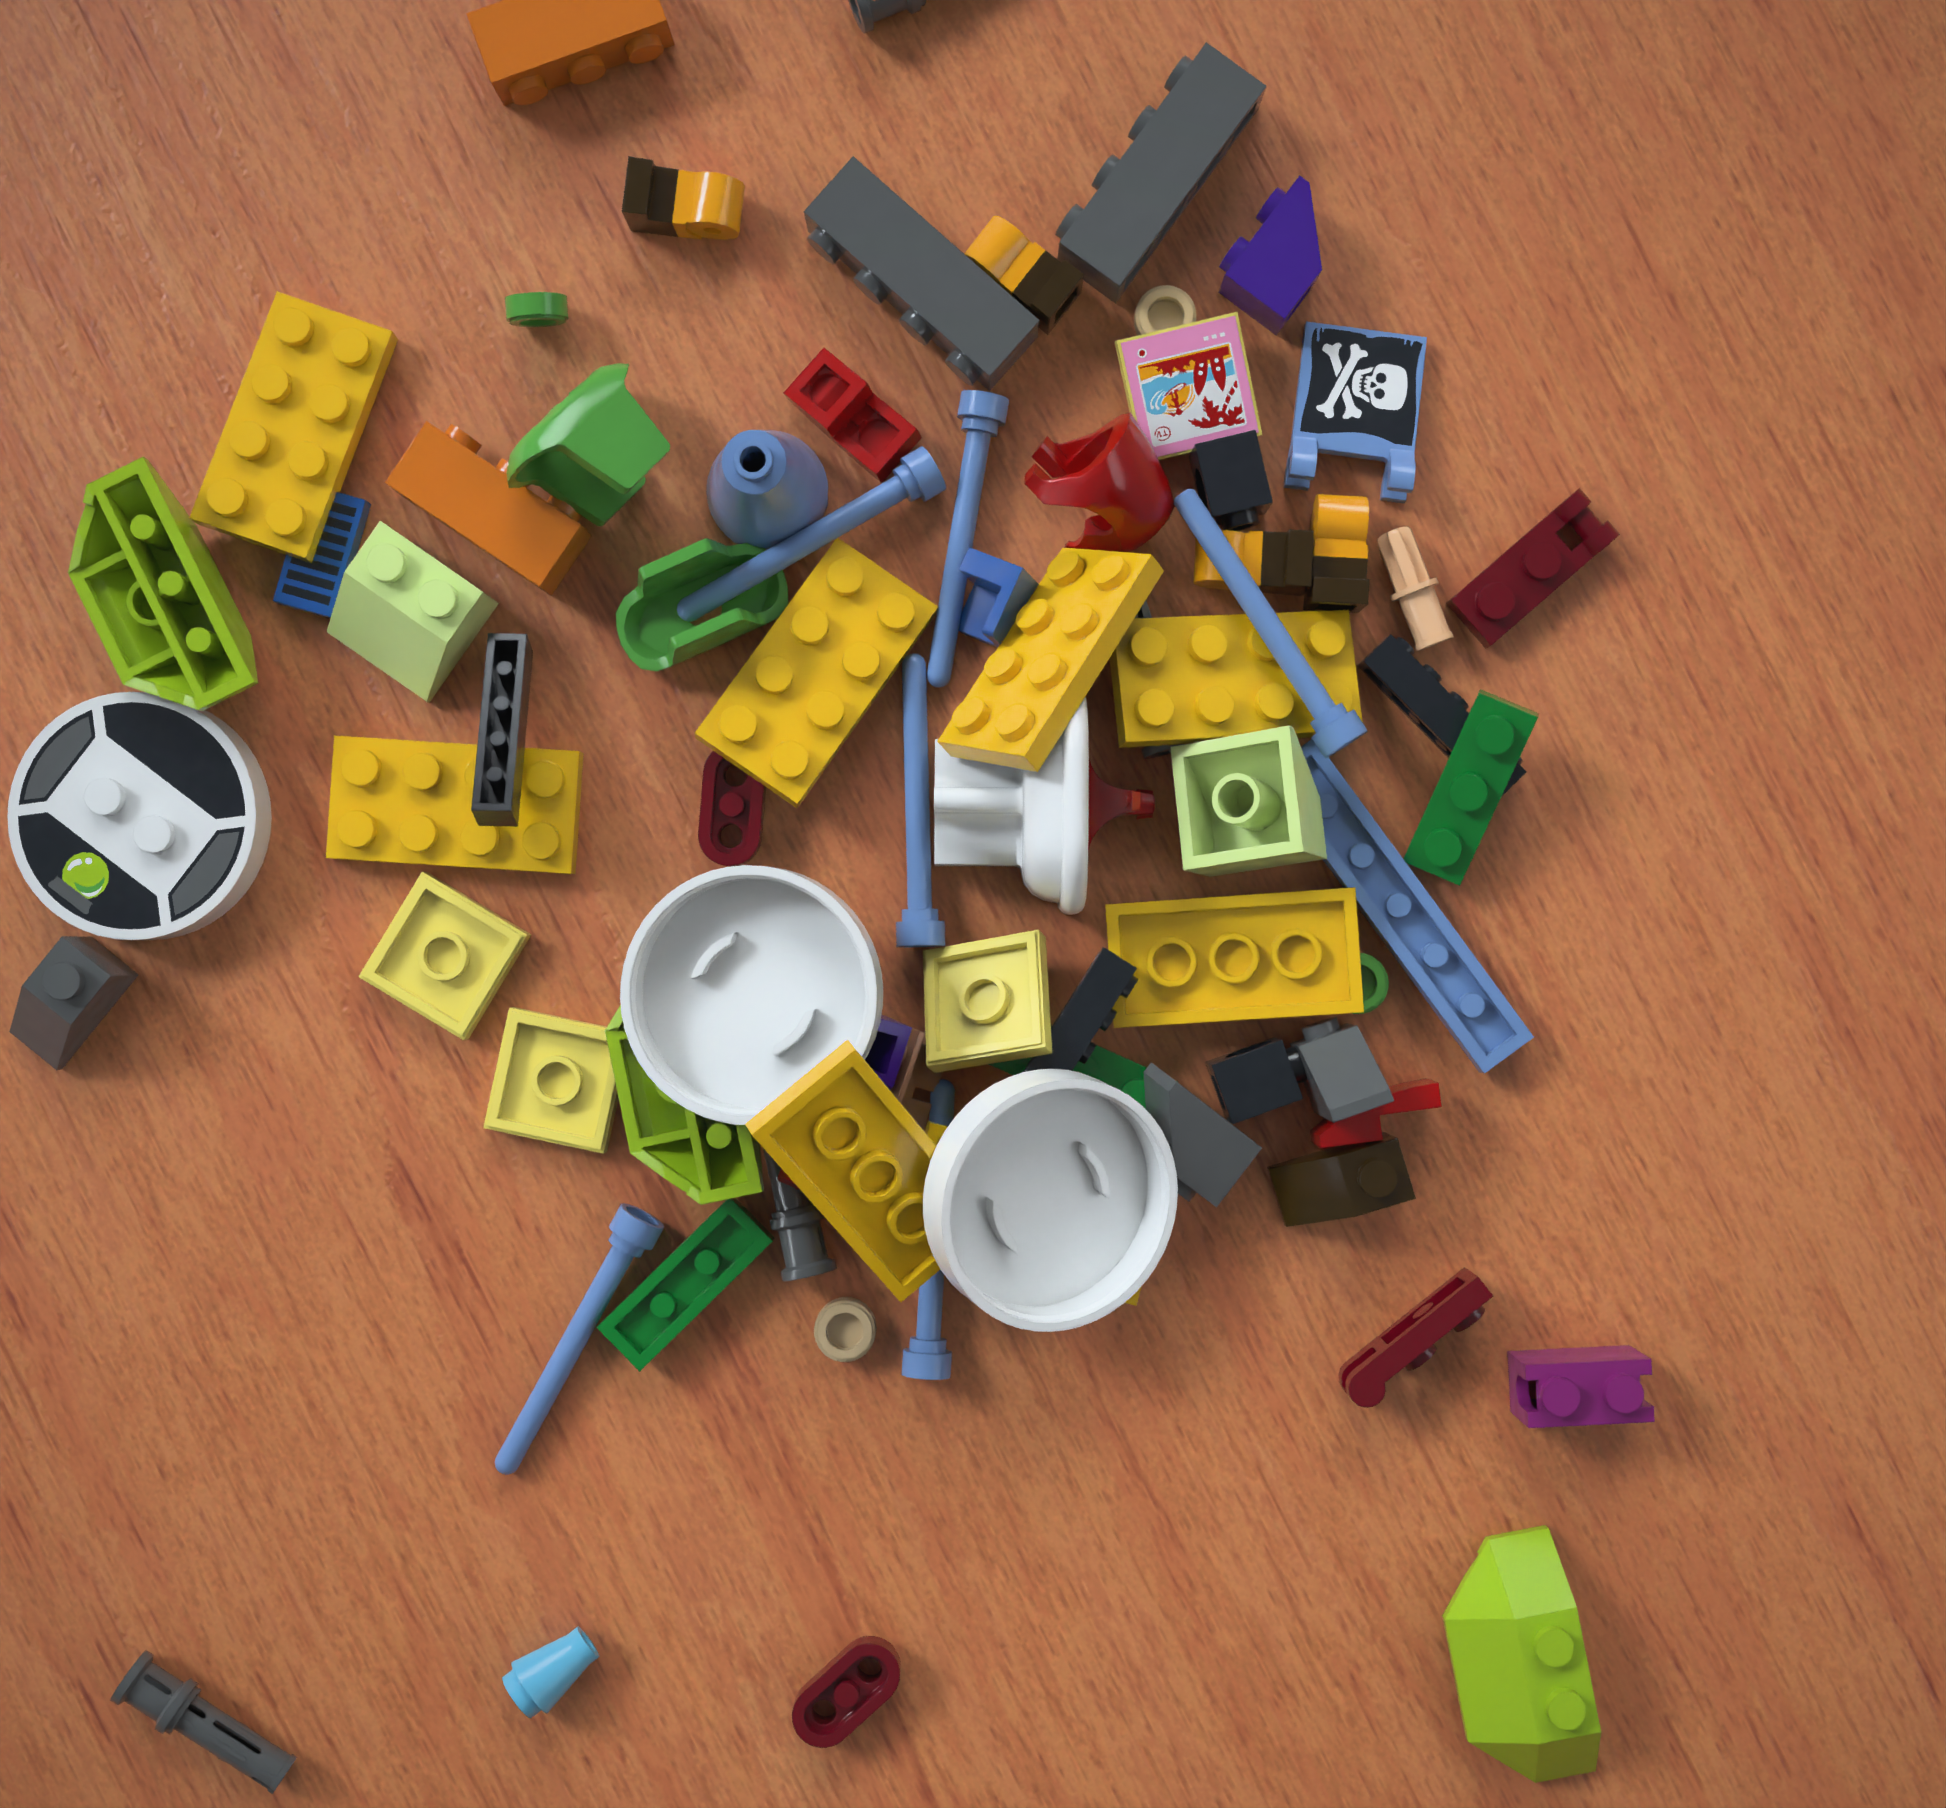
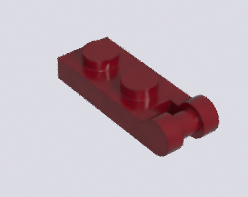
(1530, 570)
(1412, 1337)

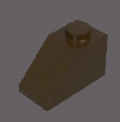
(1341, 1182)

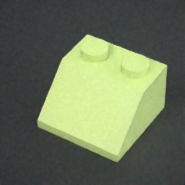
(407, 612)
(1246, 803)

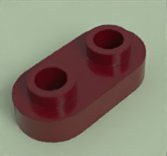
(726, 806)
(848, 1689)

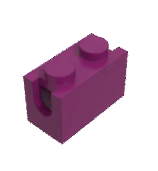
(1579, 1386)

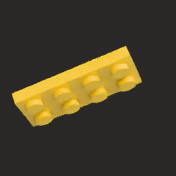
(294, 427)
(1050, 657)
(816, 672)
(1218, 678)
(416, 802)
(1238, 957)
(857, 1163)

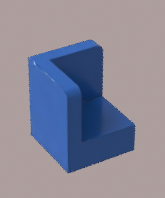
(995, 598)

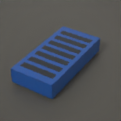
(316, 584)

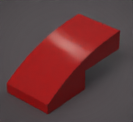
(852, 415)
(1367, 1125)

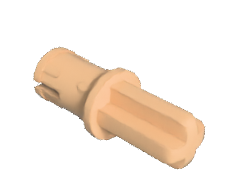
(1413, 588)

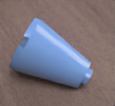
(766, 487)

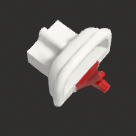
(1031, 817)

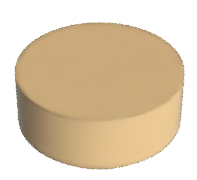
(1162, 309)
(845, 1329)

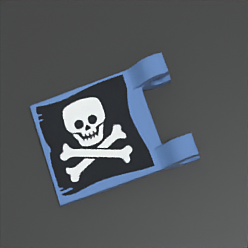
(1357, 401)

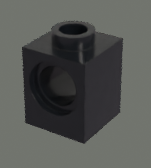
(1232, 480)
(1256, 1079)

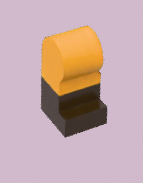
(681, 201)
(1026, 271)
(1339, 554)
(1274, 559)

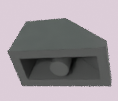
(68, 997)
(1340, 1070)
(1204, 1145)

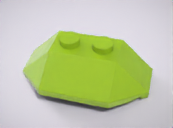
(158, 592)
(690, 1151)
(1523, 1659)

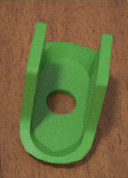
(591, 447)
(649, 617)

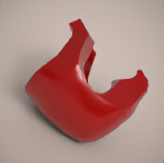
(1110, 475)

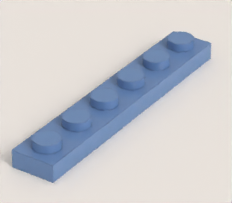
(1413, 924)

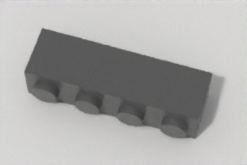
(1160, 171)
(920, 275)

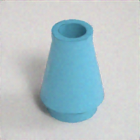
(548, 1672)

